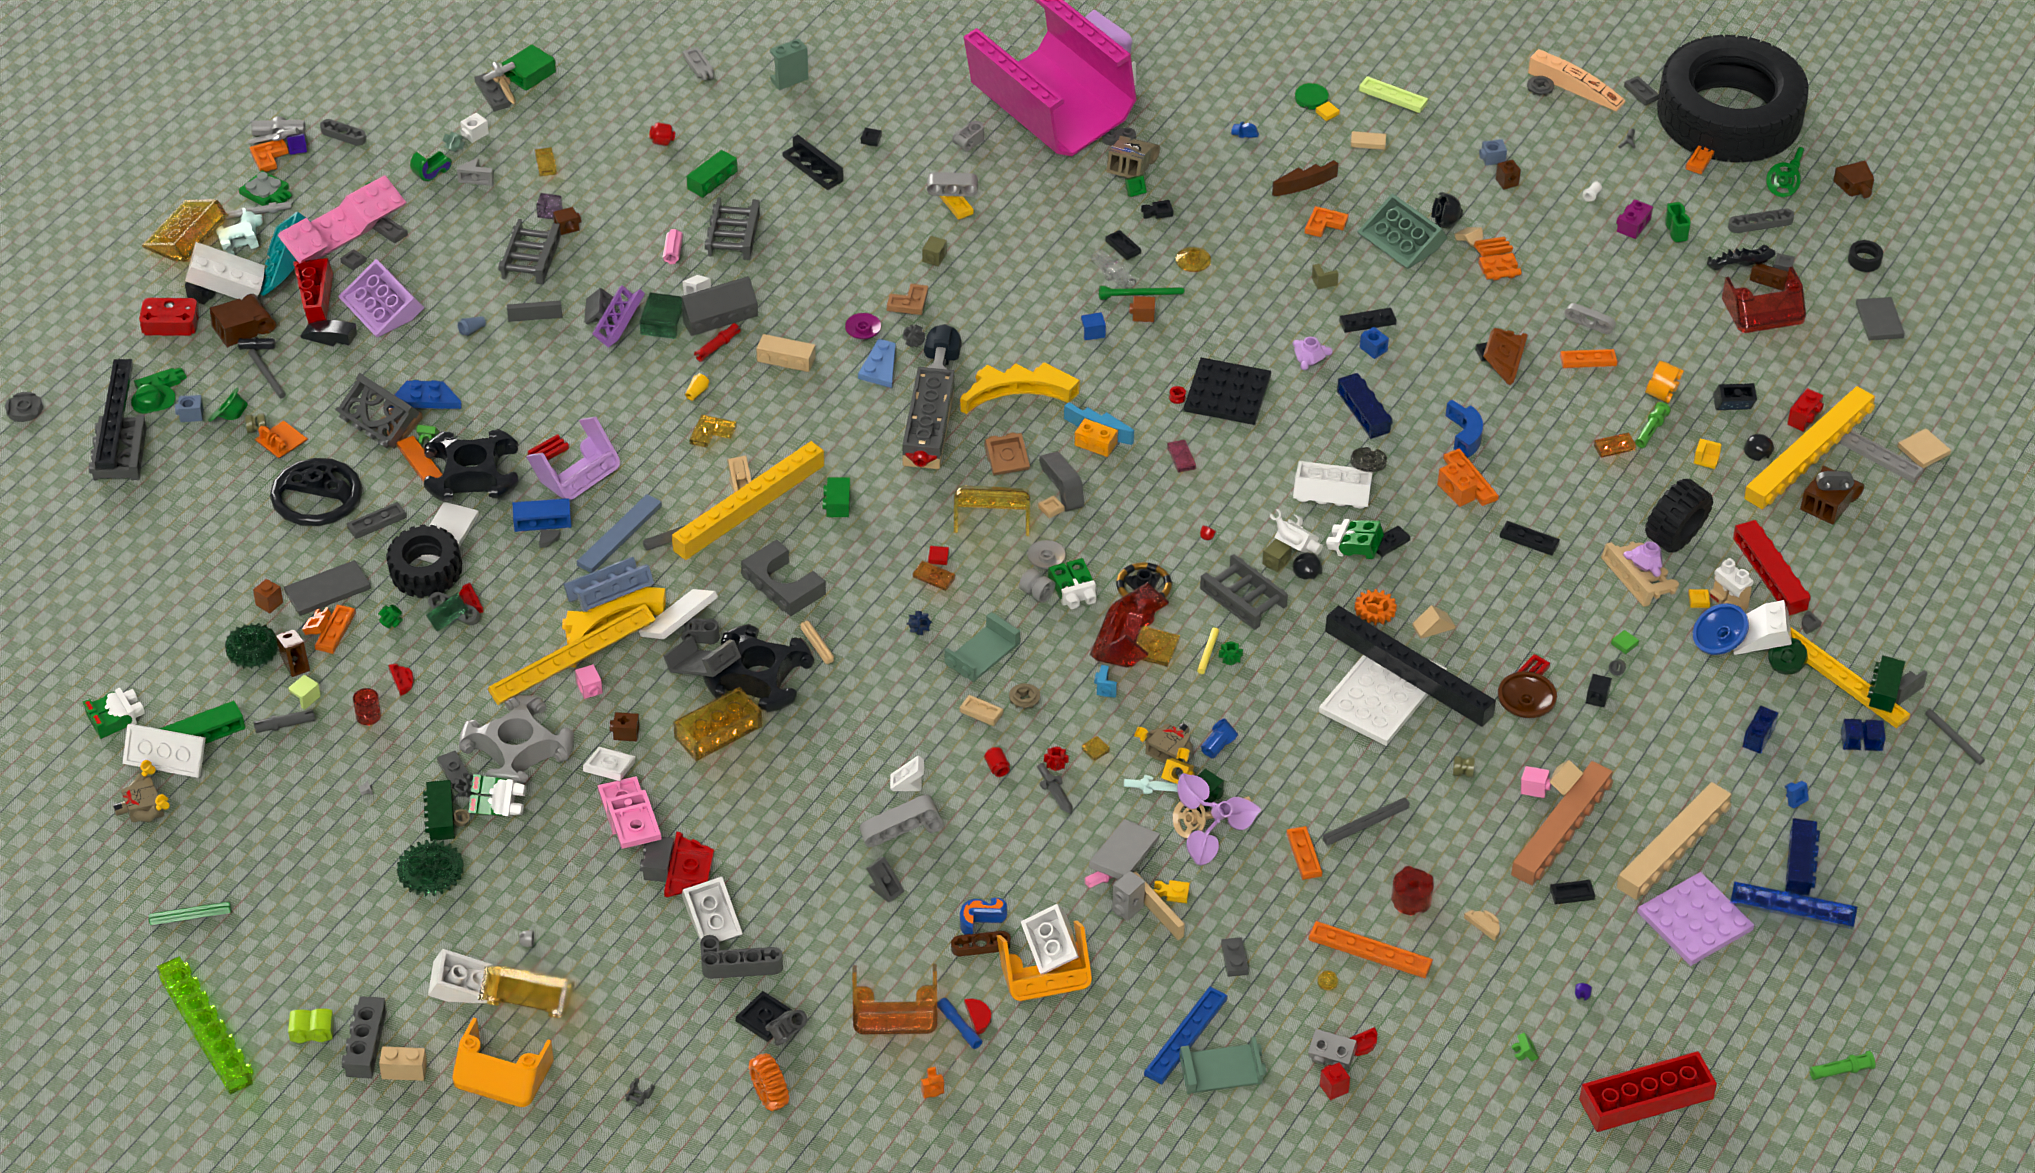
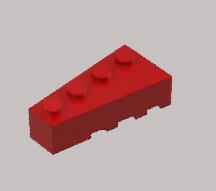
(315, 287)

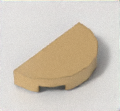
(1485, 922)

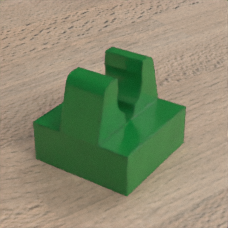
(1135, 185)

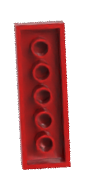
(1647, 1091)

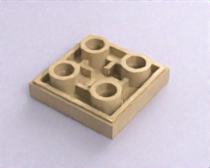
(1924, 448)

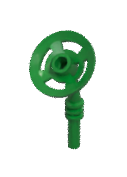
(1785, 176)

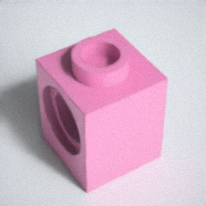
(588, 681)

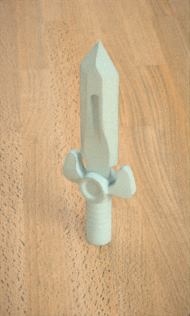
(1144, 785)

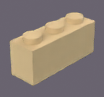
(786, 353)

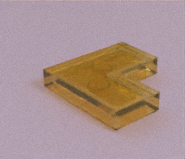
(709, 426)

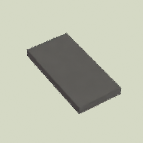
(327, 587)

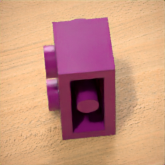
(1634, 219)

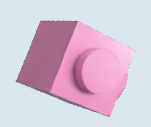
(1535, 782)

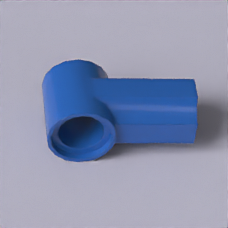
(1222, 735)

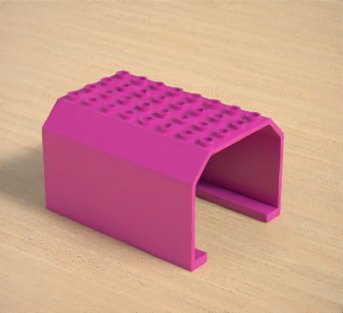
(1067, 88)

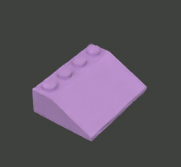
(380, 300)

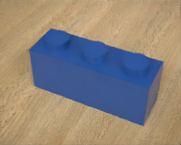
(541, 515)

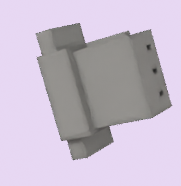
(365, 788)

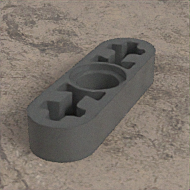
(353, 136)
(462, 618)

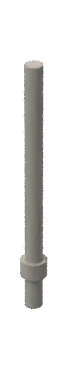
(272, 207)

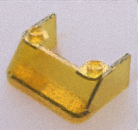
(992, 498)
(526, 989)

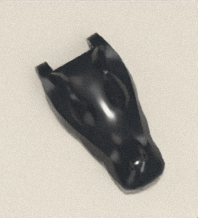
(1744, 257)

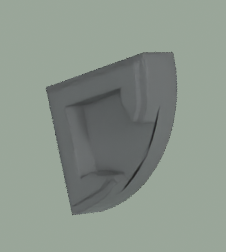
(548, 537)
(1810, 622)

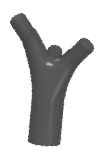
(1629, 139)

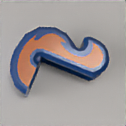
(981, 911)

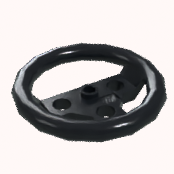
(317, 483)

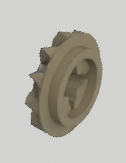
(1023, 690)

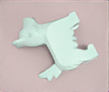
(241, 233)

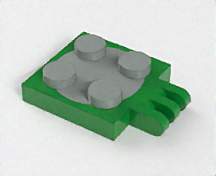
(265, 189)

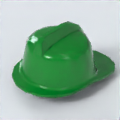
(152, 398)
(231, 408)

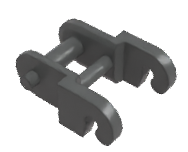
(644, 1095)

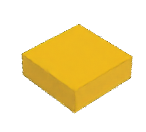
(1327, 111)
(1699, 598)

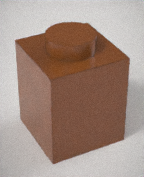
(1142, 309)
(268, 596)

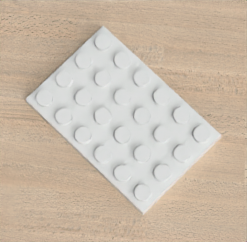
(1373, 701)

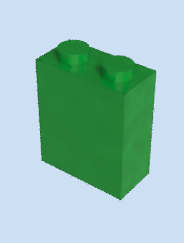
(531, 67)

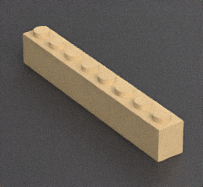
(1674, 841)

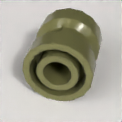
(251, 422)
(1463, 766)

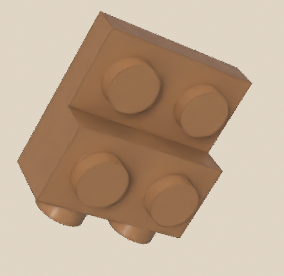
(1006, 453)

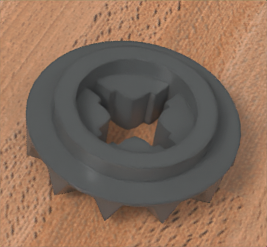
(1535, 85)

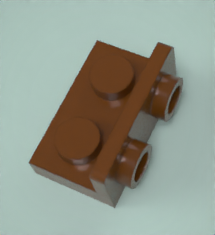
(1769, 276)

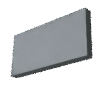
(1124, 849)

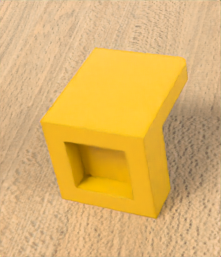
(1707, 453)

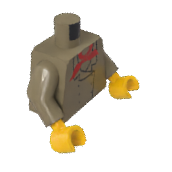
(1167, 742)
(141, 797)

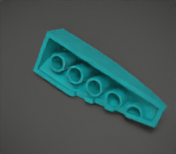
(280, 258)

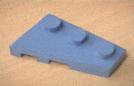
(879, 364)

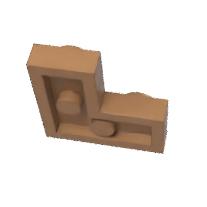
(911, 304)

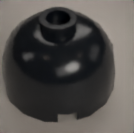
(1446, 210)

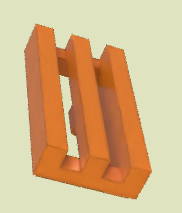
(1493, 246)

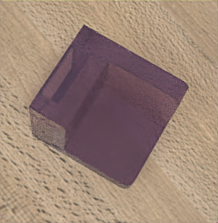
(547, 205)

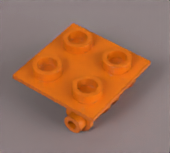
(280, 438)

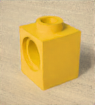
(1170, 768)

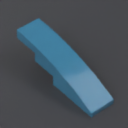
(1076, 416)

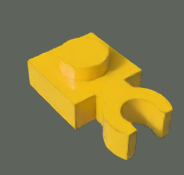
(1175, 891)

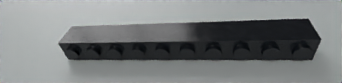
(1410, 666)

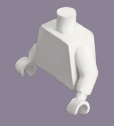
(1295, 535)

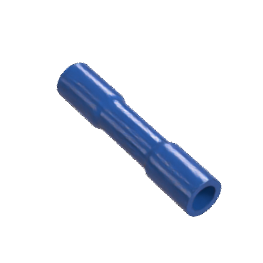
(966, 1031)

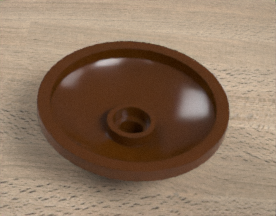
(1527, 694)

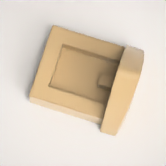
(1470, 235)

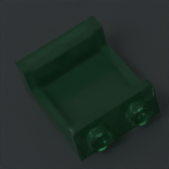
(661, 315)

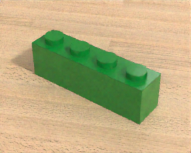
(211, 723)

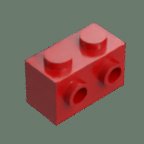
(1805, 409)

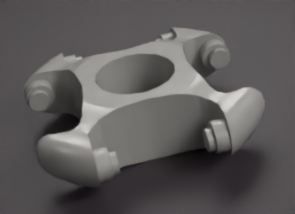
(516, 725)

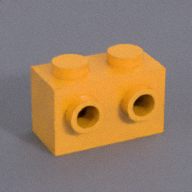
(1096, 437)

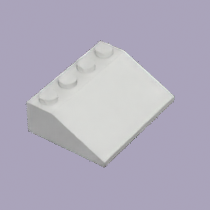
(224, 272)
(1332, 484)

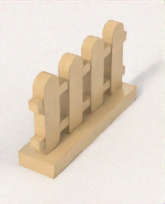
(1635, 580)

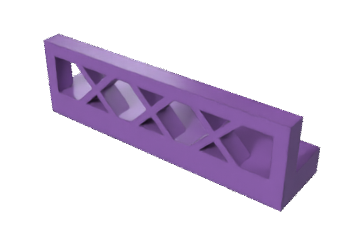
(623, 318)

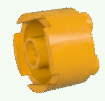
(1664, 381)

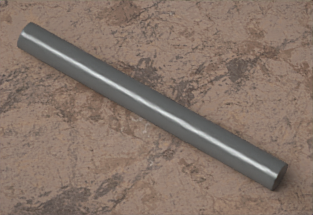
(267, 374)
(1954, 736)

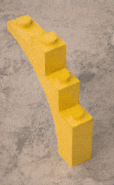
(1018, 380)
(582, 623)

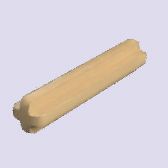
(817, 642)

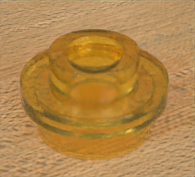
(1327, 980)

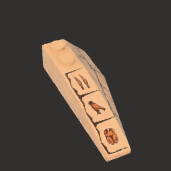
(1574, 79)

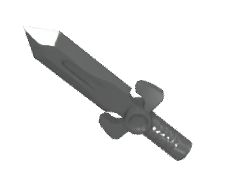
(1054, 788)

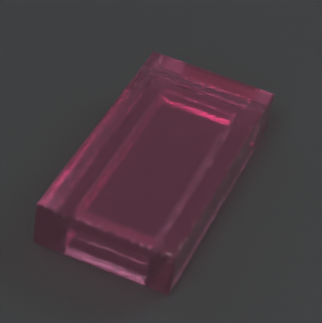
(1181, 456)

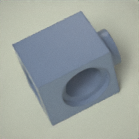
(1493, 152)
(189, 408)

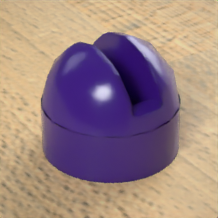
(1583, 990)

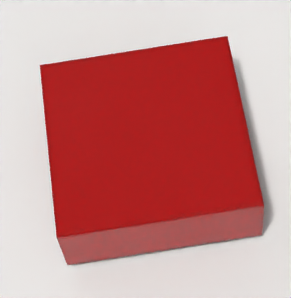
(938, 555)

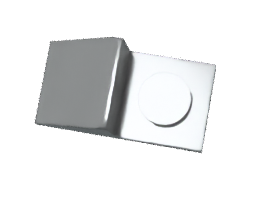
(474, 174)

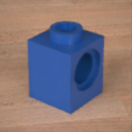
(1374, 342)

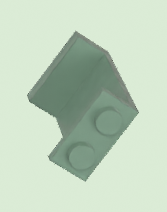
(984, 648)
(1222, 1067)

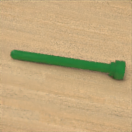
(1106, 292)

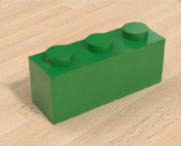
(712, 173)

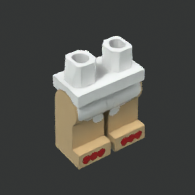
(1731, 585)

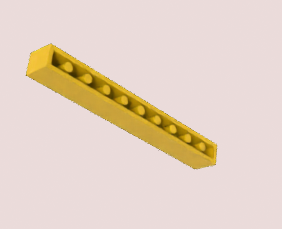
(1809, 447)
(747, 500)

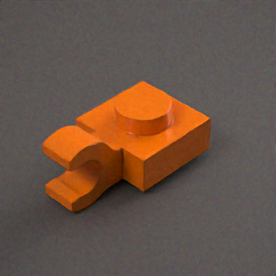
(933, 1084)

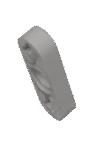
(1595, 325)

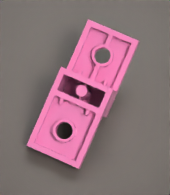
(629, 812)

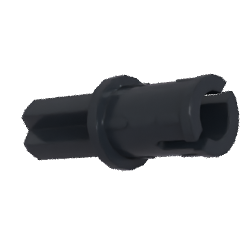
(256, 343)

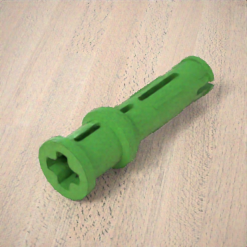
(1655, 420)
(1851, 1064)

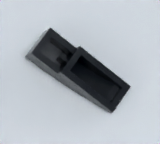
(330, 332)

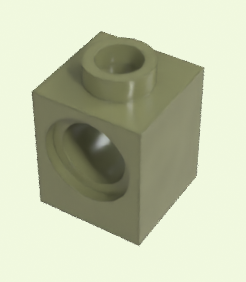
(934, 251)
(1277, 555)

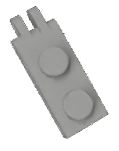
(698, 63)

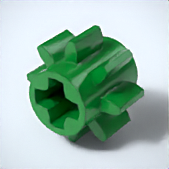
(390, 616)
(1230, 653)

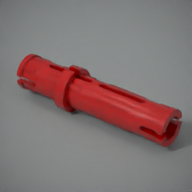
(722, 338)

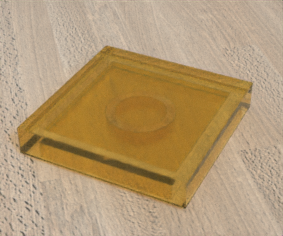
(1158, 644)

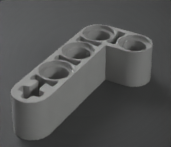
(901, 820)

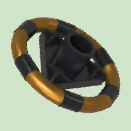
(1143, 576)

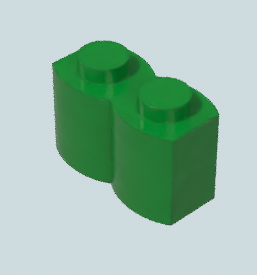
(1677, 222)

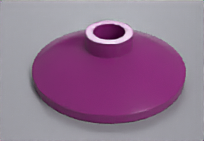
(862, 325)

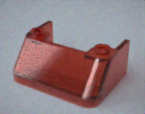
(1766, 310)
(1122, 626)

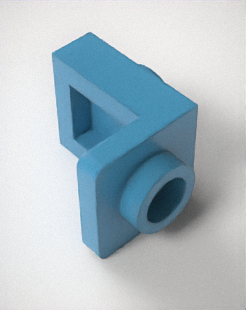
(1105, 687)

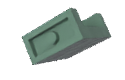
(790, 64)

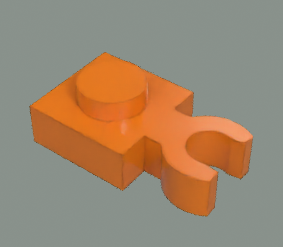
(317, 623)

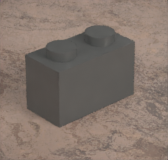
(657, 859)

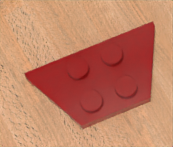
(688, 865)

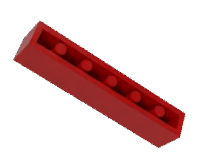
(1771, 566)

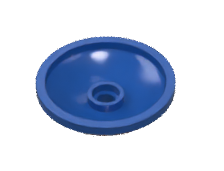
(1720, 629)

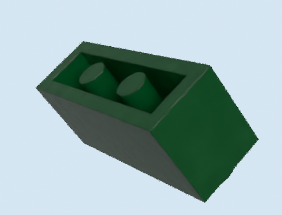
(1885, 683)
(439, 810)

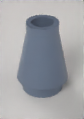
(470, 325)

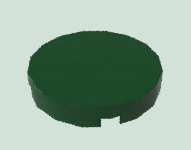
(1788, 658)

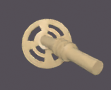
(1191, 818)

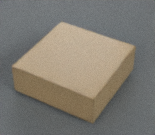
(1051, 506)

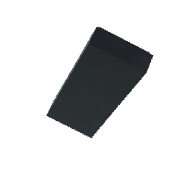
(1529, 538)

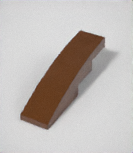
(1302, 180)

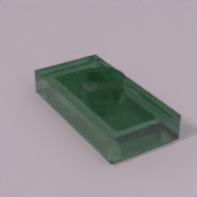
(447, 612)

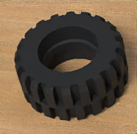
(1679, 515)
(427, 579)

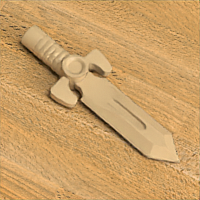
(504, 82)

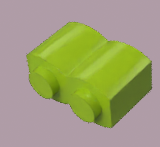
(311, 1025)

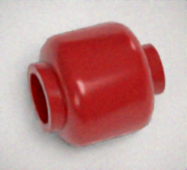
(661, 134)

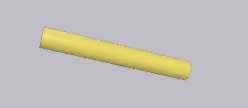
(1208, 650)

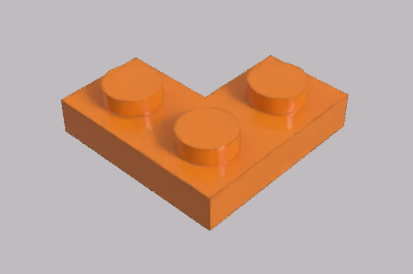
(266, 152)
(1324, 217)

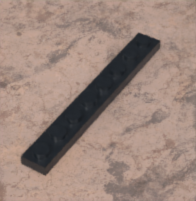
(113, 414)

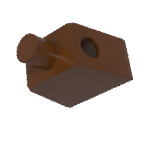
(1855, 179)
(292, 645)

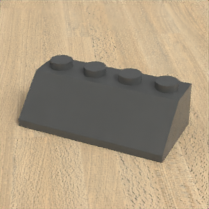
(719, 306)

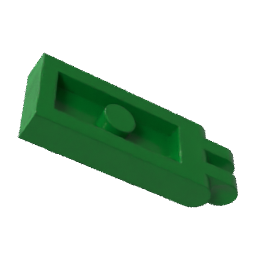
(168, 377)

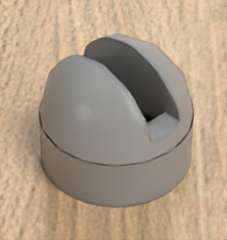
(527, 938)

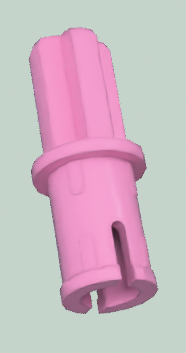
(1096, 878)

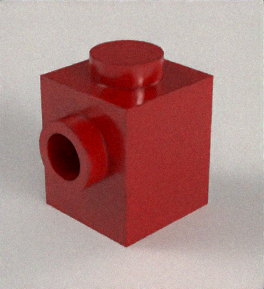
(1334, 1081)

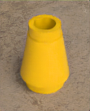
(697, 386)

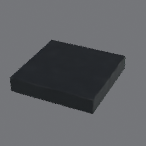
(760, 1013)

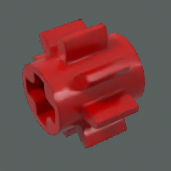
(1056, 758)

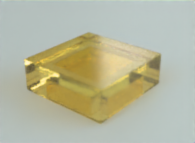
(1095, 748)

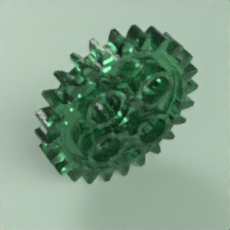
(430, 867)

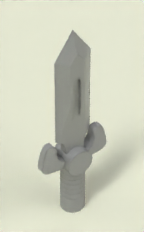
(281, 134)

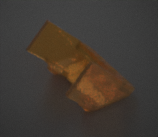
(894, 1017)

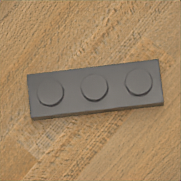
(492, 93)

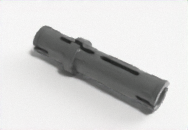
(283, 721)

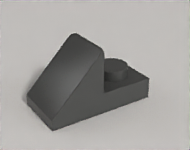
(884, 879)

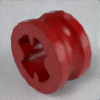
(1174, 392)

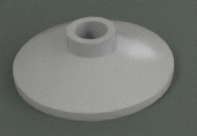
(1046, 554)

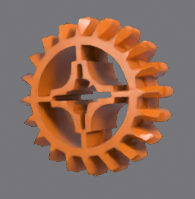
(768, 1082)

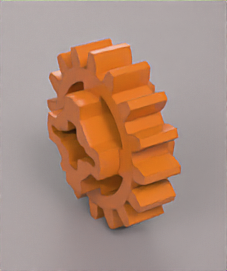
(1375, 606)

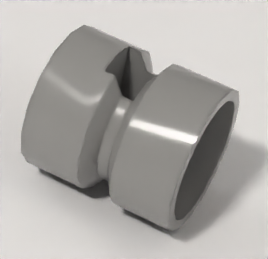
(1035, 583)

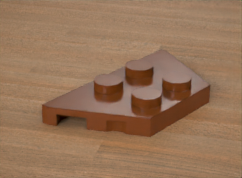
(1505, 352)

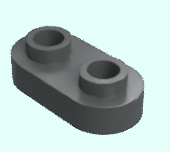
(1113, 135)
(1834, 480)

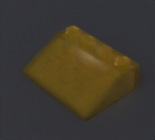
(188, 224)

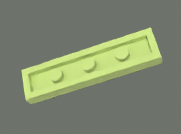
(1393, 94)

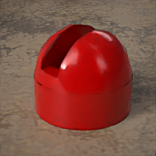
(1207, 533)

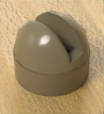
(464, 817)

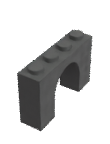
(788, 596)

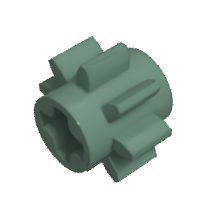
(453, 141)

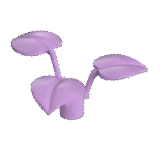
(1240, 814)

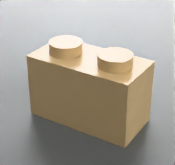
(403, 1063)

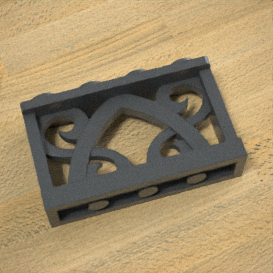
(369, 389)
(131, 466)

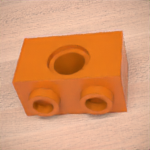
(1457, 484)

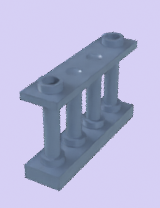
(608, 583)

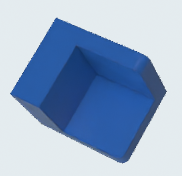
(1094, 326)

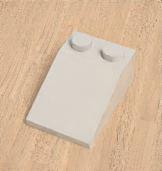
(1767, 628)
(711, 910)
(1050, 938)
(456, 978)

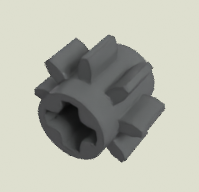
(913, 335)
(464, 784)

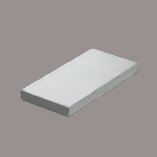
(456, 520)
(678, 614)
(165, 749)

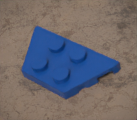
(428, 395)

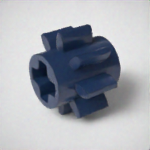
(919, 622)

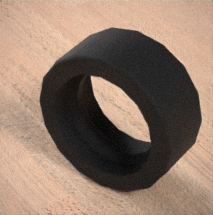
(1862, 264)

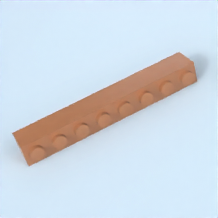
(1562, 823)

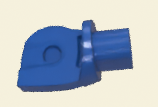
(1244, 130)

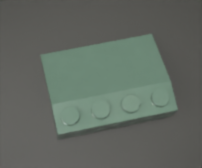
(1402, 232)

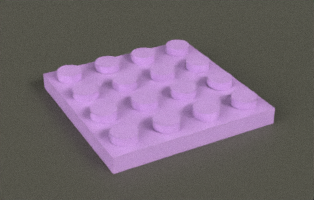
(1695, 918)

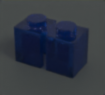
(1760, 729)
(1870, 731)

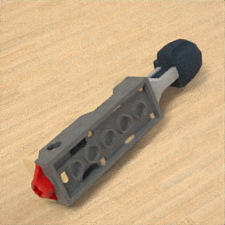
(931, 400)

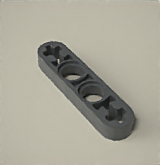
(1780, 218)

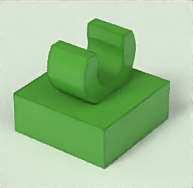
(426, 432)
(1527, 1048)

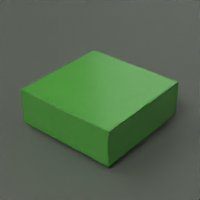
(1625, 642)

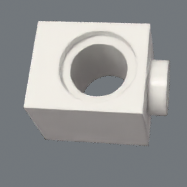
(474, 127)

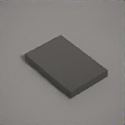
(1880, 318)

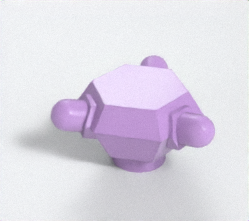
(1310, 351)
(1646, 557)

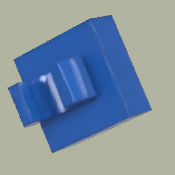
(1797, 793)

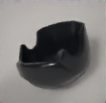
(1758, 446)
(1307, 566)

